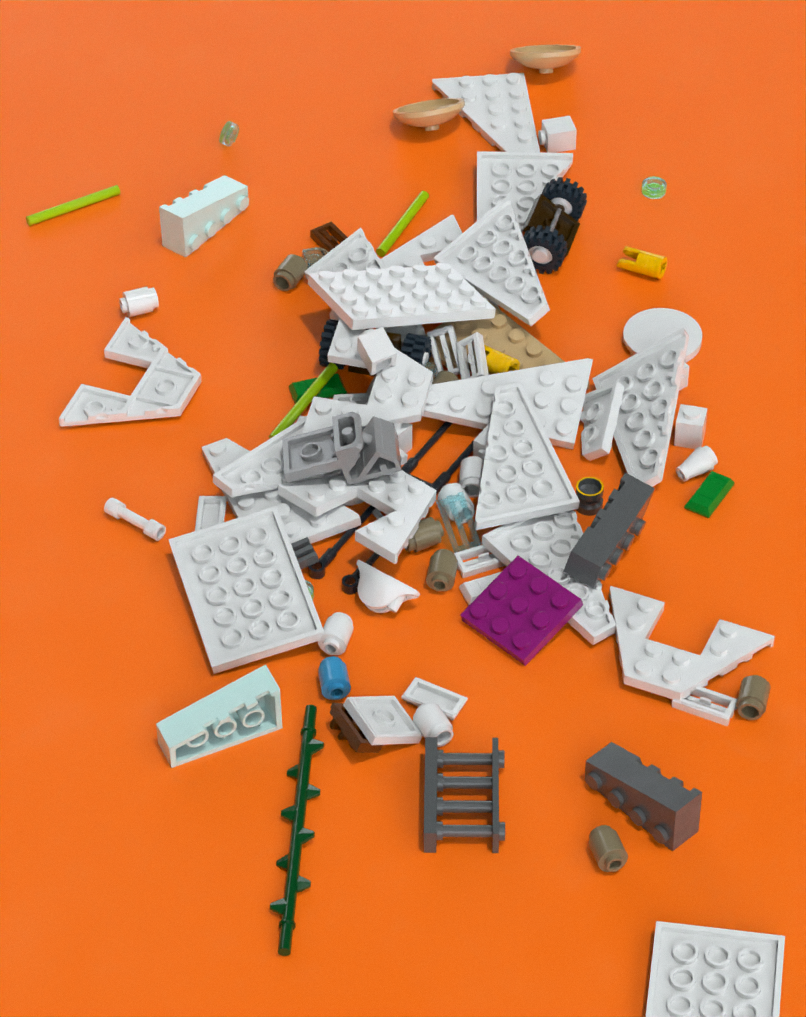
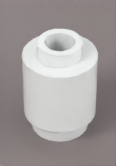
(139, 301)
(471, 474)
(453, 489)
(337, 634)
(433, 723)

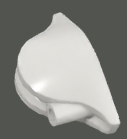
(380, 591)

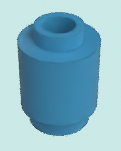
(334, 678)

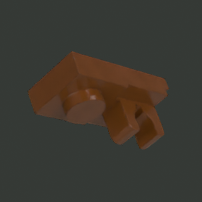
(350, 730)

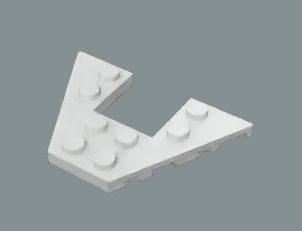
(425, 246)
(159, 394)
(396, 395)
(396, 494)
(669, 669)

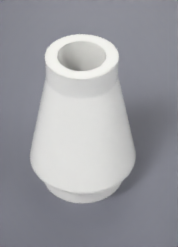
(698, 463)

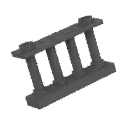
(436, 806)

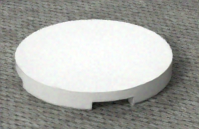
(657, 323)

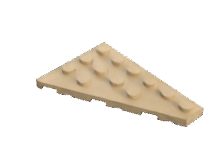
(502, 335)

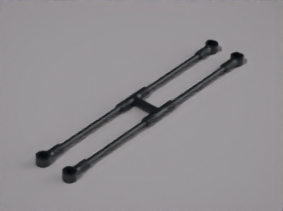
(317, 570)

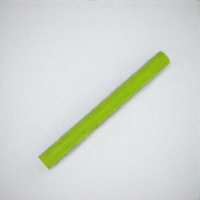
(72, 205)
(402, 223)
(306, 399)

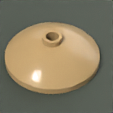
(545, 56)
(429, 112)

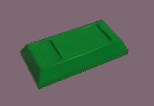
(332, 387)
(710, 494)

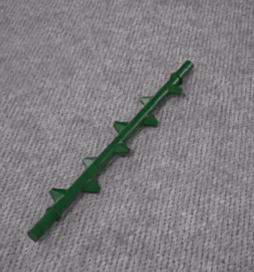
(299, 834)

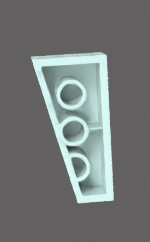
(201, 214)
(222, 719)

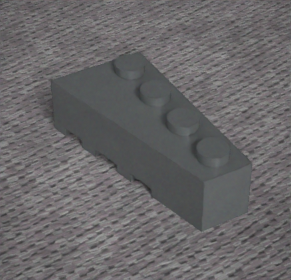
(610, 532)
(645, 795)

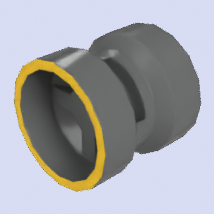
(590, 493)

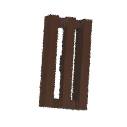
(324, 239)

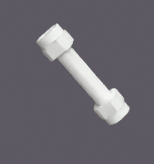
(151, 527)

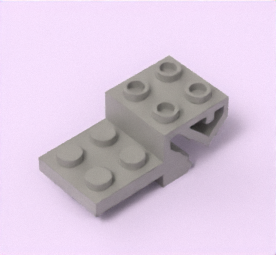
(344, 447)

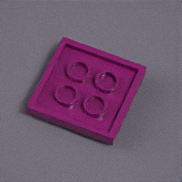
(521, 610)

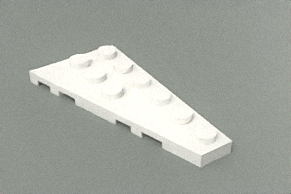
(358, 255)

